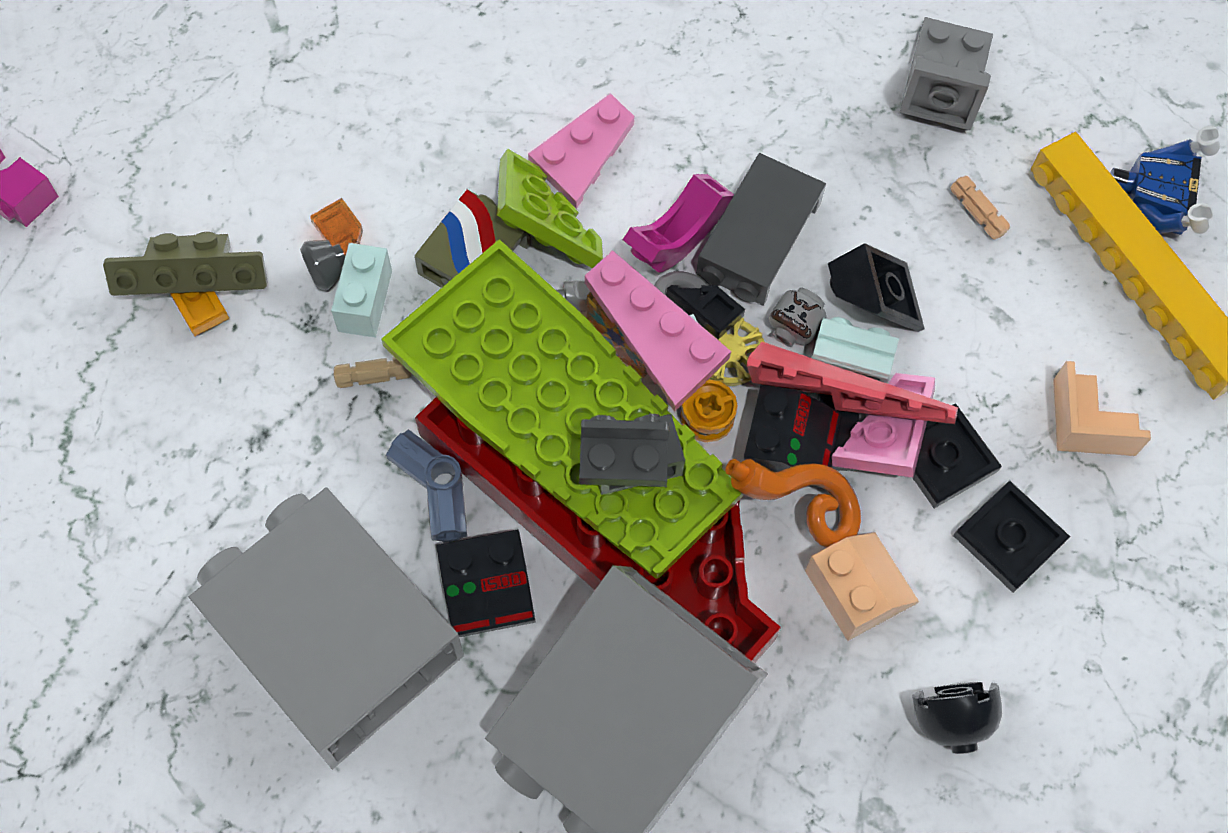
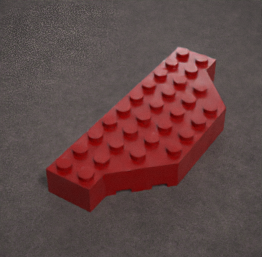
(704, 580)

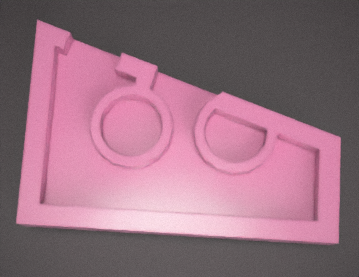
(582, 147)
(887, 442)

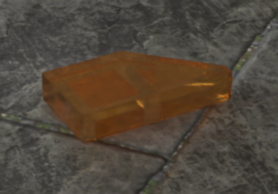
(338, 224)

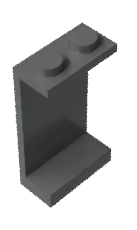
(759, 228)

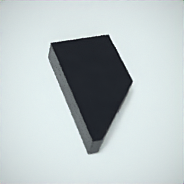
(710, 306)

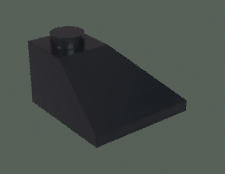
(876, 285)

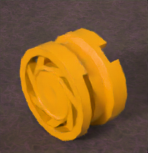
(710, 411)

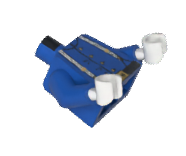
(1167, 184)

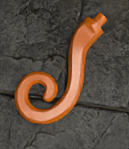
(763, 484)

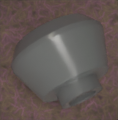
(323, 262)

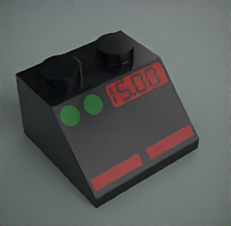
(791, 430)
(486, 583)

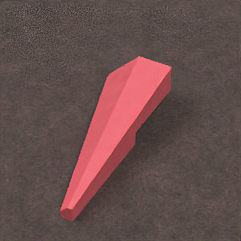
(849, 390)

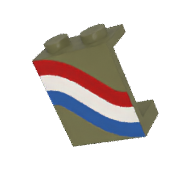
(463, 237)

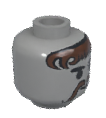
(797, 317)

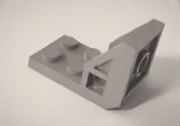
(948, 74)

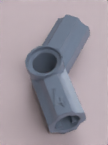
(424, 466)

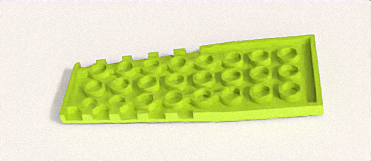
(524, 376)

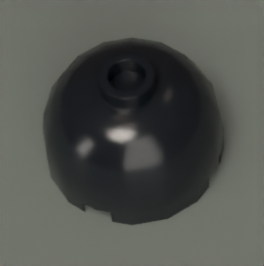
(959, 715)

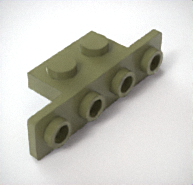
(186, 265)

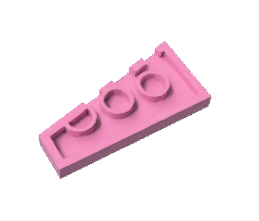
(666, 339)

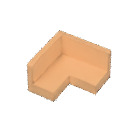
(1084, 427)

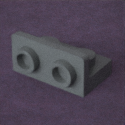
(624, 452)

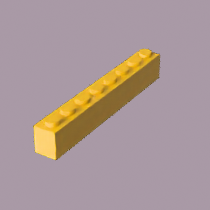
(1138, 258)

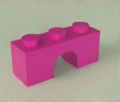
(24, 192)

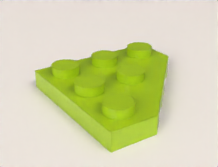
(530, 205)

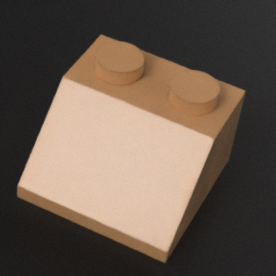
(859, 583)

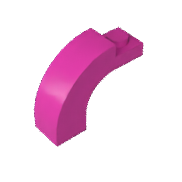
(682, 226)

